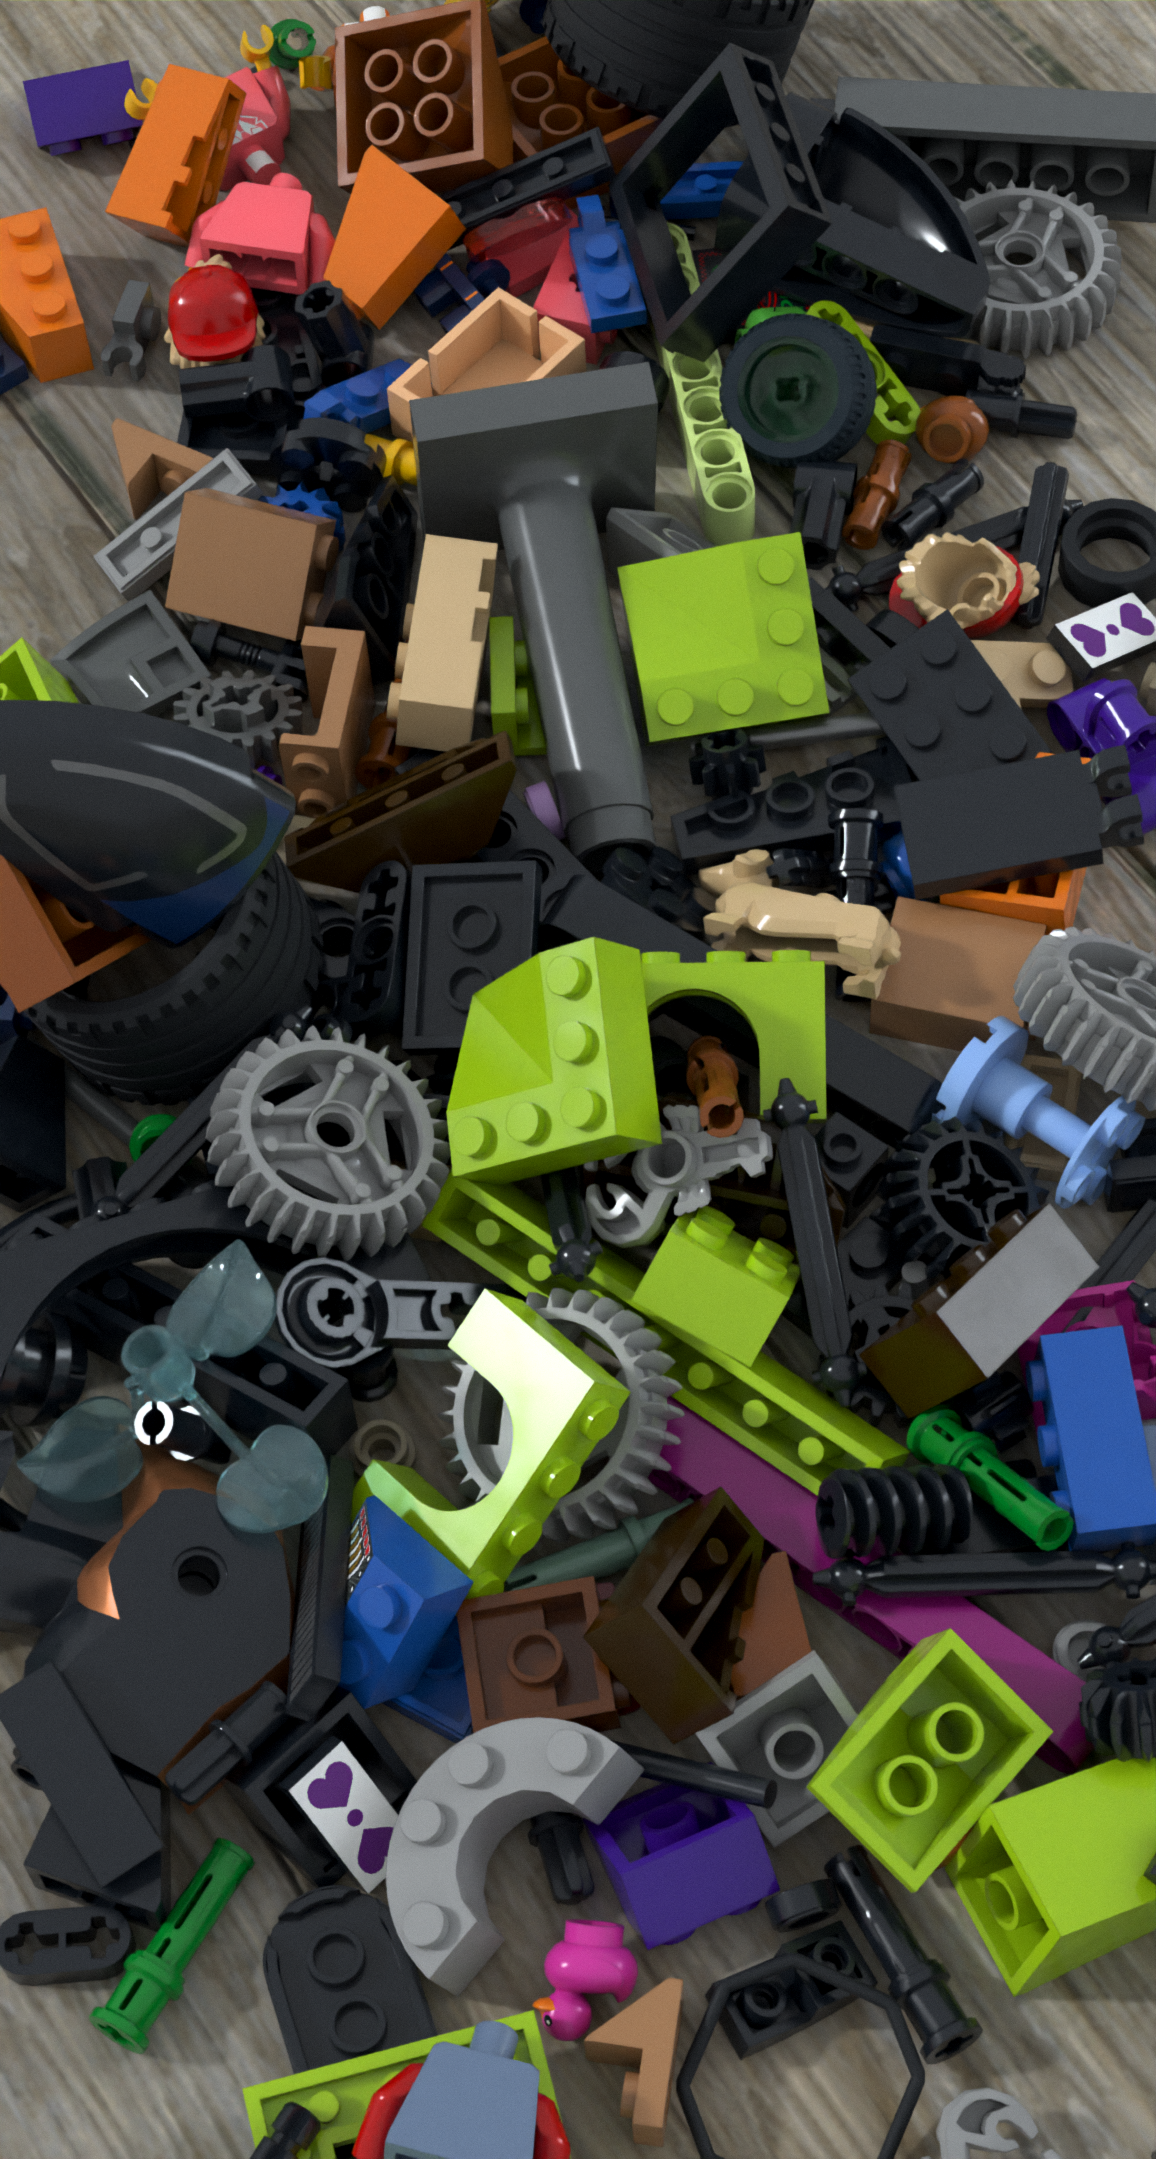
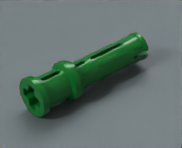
(282, 53)
(988, 1476)
(157, 1972)

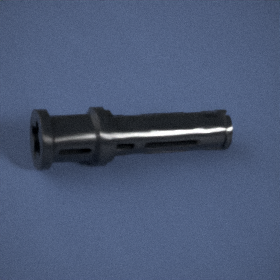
(855, 867)
(916, 1981)

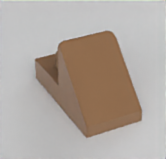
(152, 463)
(645, 2039)

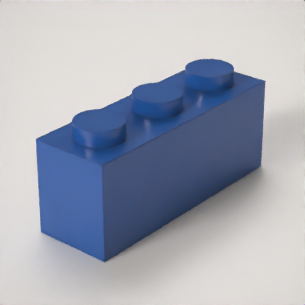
(1094, 1437)

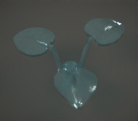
(223, 1311)

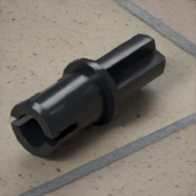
(1025, 416)
(180, 1432)
(228, 1744)
(562, 1855)

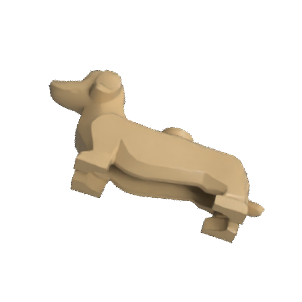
(766, 919)

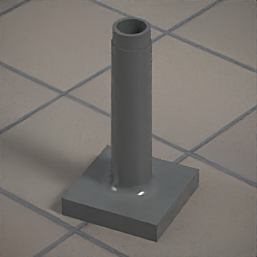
(538, 477)

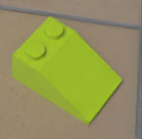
(927, 1756)

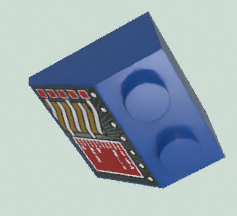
(395, 1606)

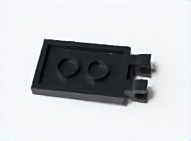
(1016, 820)

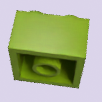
(718, 1283)

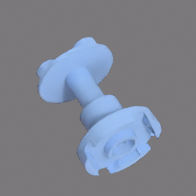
(995, 1087)

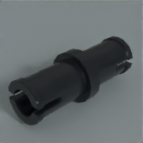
(932, 505)

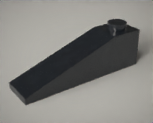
(375, 578)

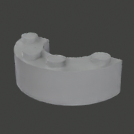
(462, 1814)

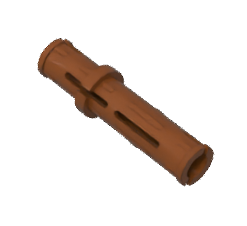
(714, 1086)

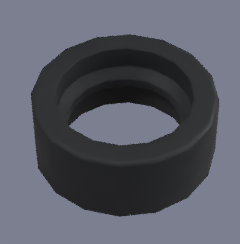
(1104, 520)

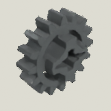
(243, 712)

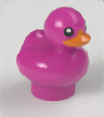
(584, 1962)

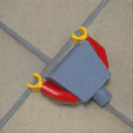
(464, 2106)

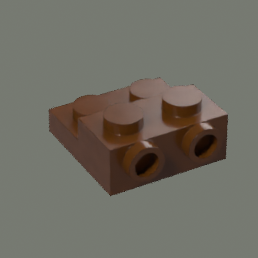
(531, 1658)

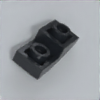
(792, 1999)

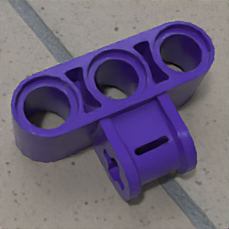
(1107, 717)

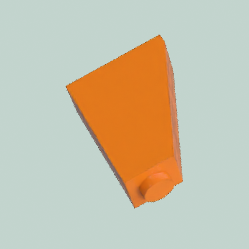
(388, 238)

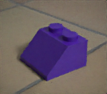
(81, 107)
(682, 1860)

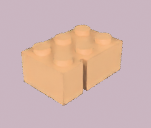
(484, 350)

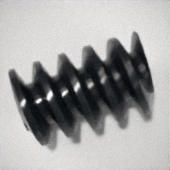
(893, 1510)

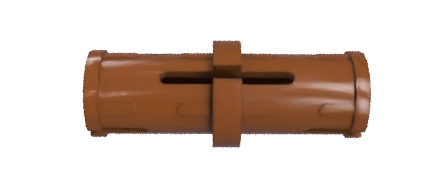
(876, 494)

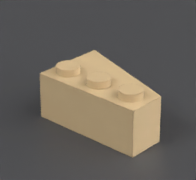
(445, 645)

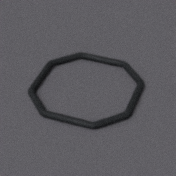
(829, 1976)

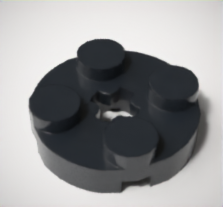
(330, 457)
(659, 886)

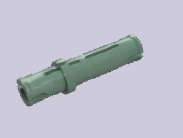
(593, 1557)

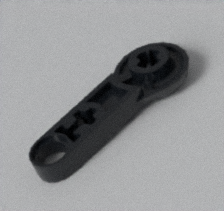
(371, 1311)

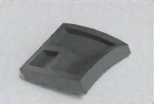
(131, 660)

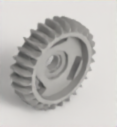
(1042, 299)
(1094, 1008)
(360, 1190)
(631, 1444)

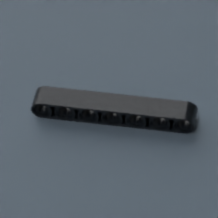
(862, 1077)

